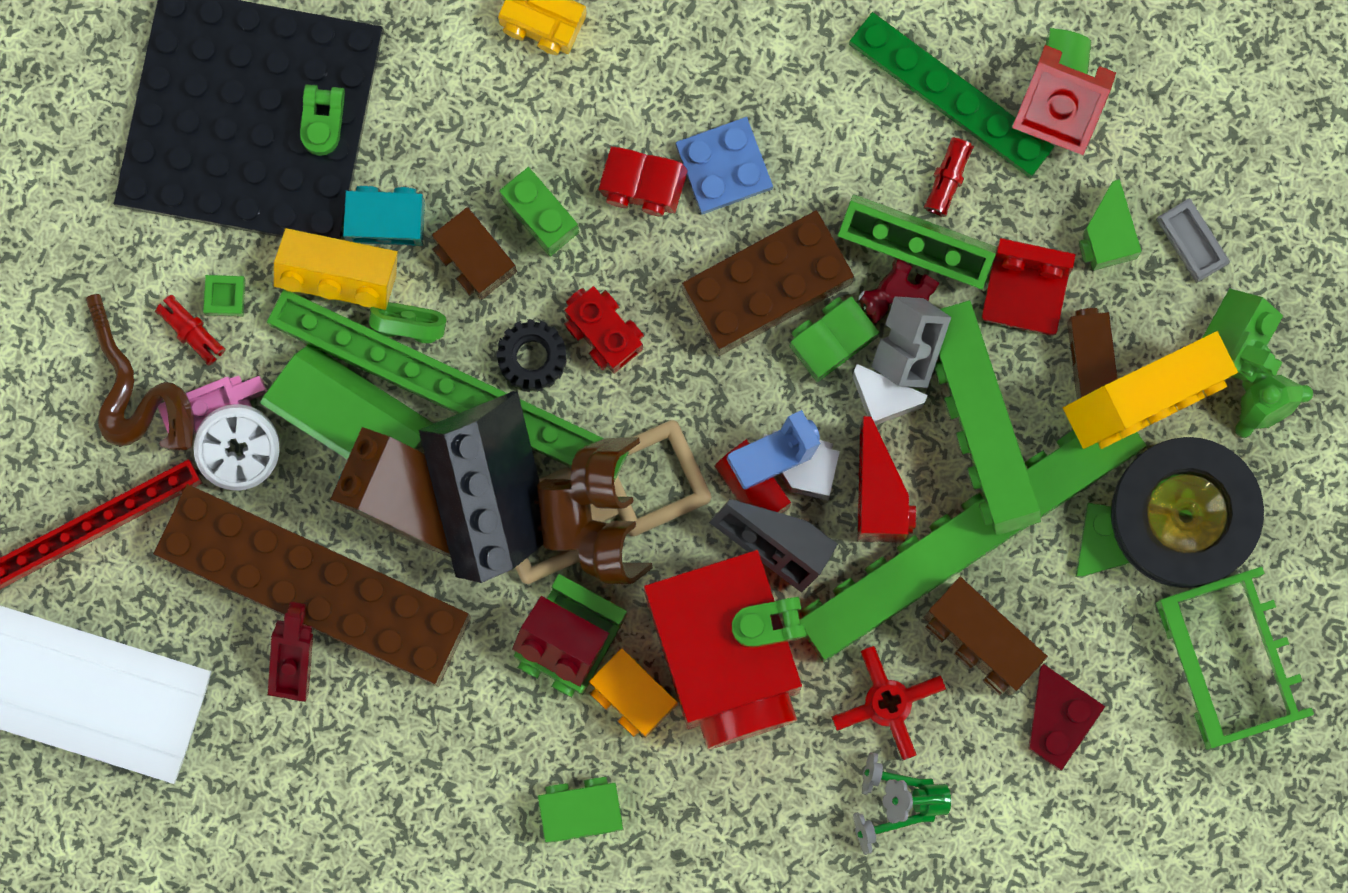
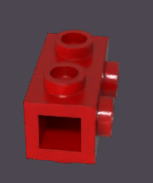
(596, 320)

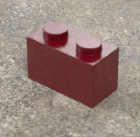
(560, 641)

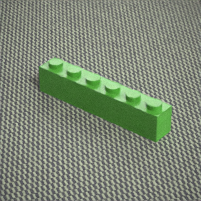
(984, 425)

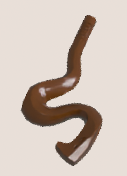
(111, 418)

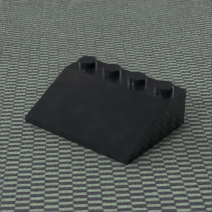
(485, 487)

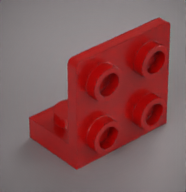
(1027, 286)

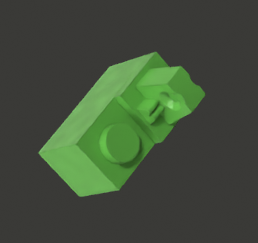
(1246, 328)

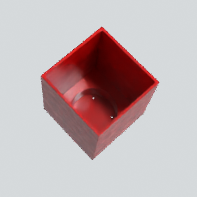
(717, 680)

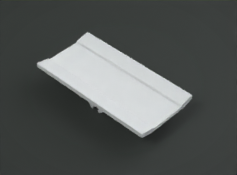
(97, 695)

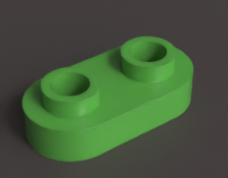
(408, 321)

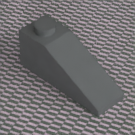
(784, 542)

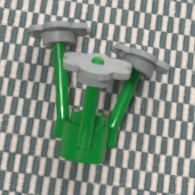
(929, 800)

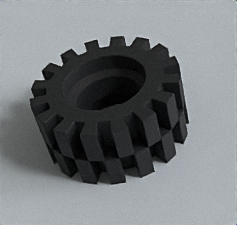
(531, 332)

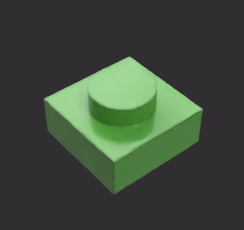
(224, 295)

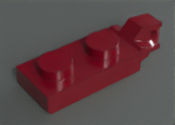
(291, 656)

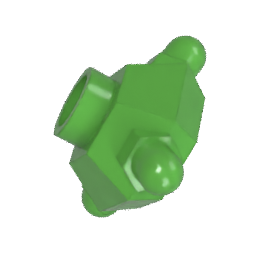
(1269, 402)

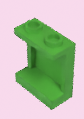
(592, 609)

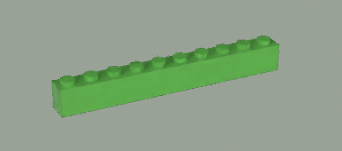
(951, 546)

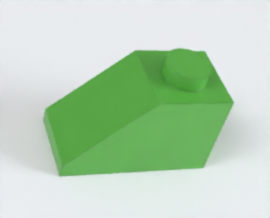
(1111, 232)

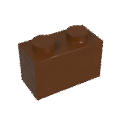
(473, 253)

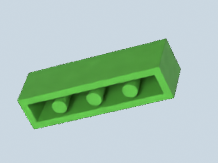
(917, 241)

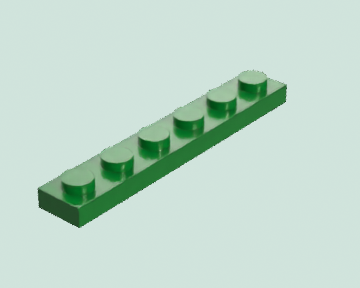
(949, 94)

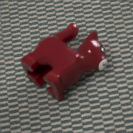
(877, 301)

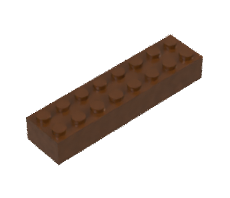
(338, 593)

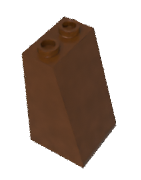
(392, 489)

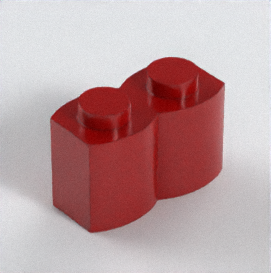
(642, 181)

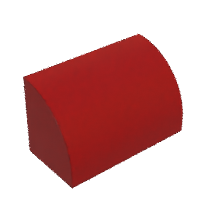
(763, 495)

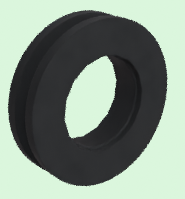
(1205, 460)

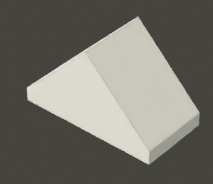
(883, 398)

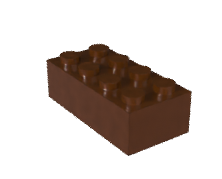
(767, 283)

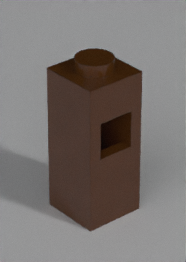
(1091, 350)

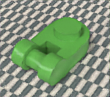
(319, 132)
(754, 627)

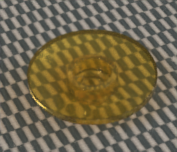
(1189, 494)

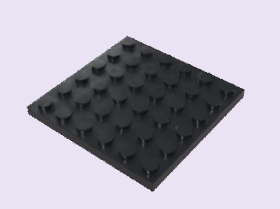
(224, 116)

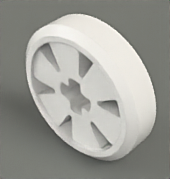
(226, 468)

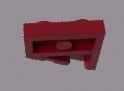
(1060, 718)

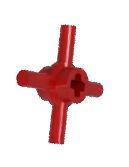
(883, 716)

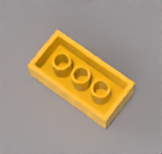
(1151, 392)

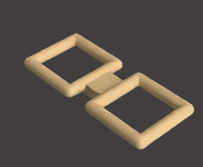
(699, 498)

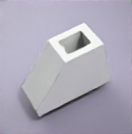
(814, 476)

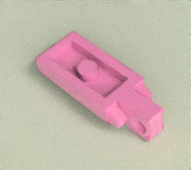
(219, 394)

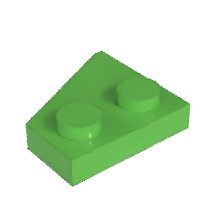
(1098, 544)

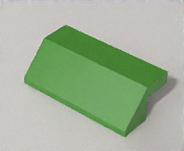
(336, 403)

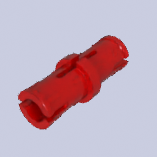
(948, 177)
(190, 330)

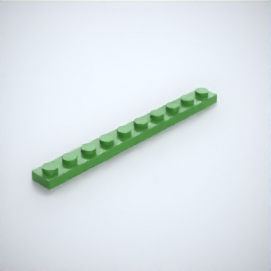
(419, 373)

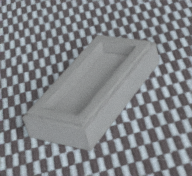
(1193, 240)

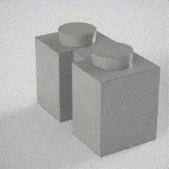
(913, 343)

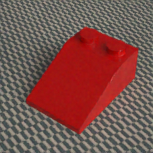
(882, 497)

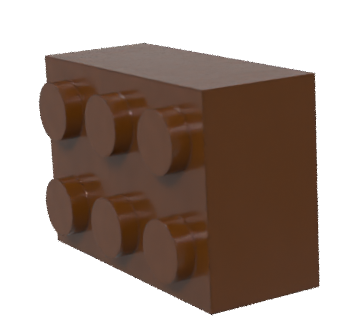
(984, 638)

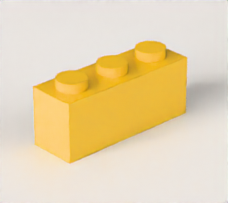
(335, 269)

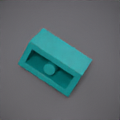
(384, 216)

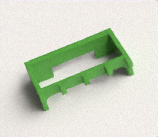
(1176, 629)

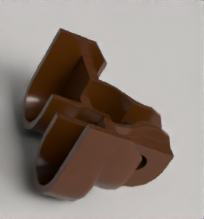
(568, 515)

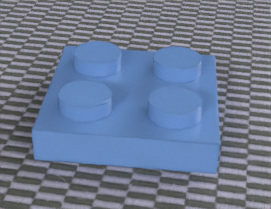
(724, 165)

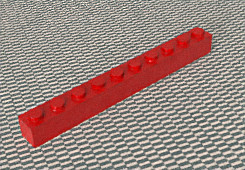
(97, 522)

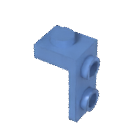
(776, 452)

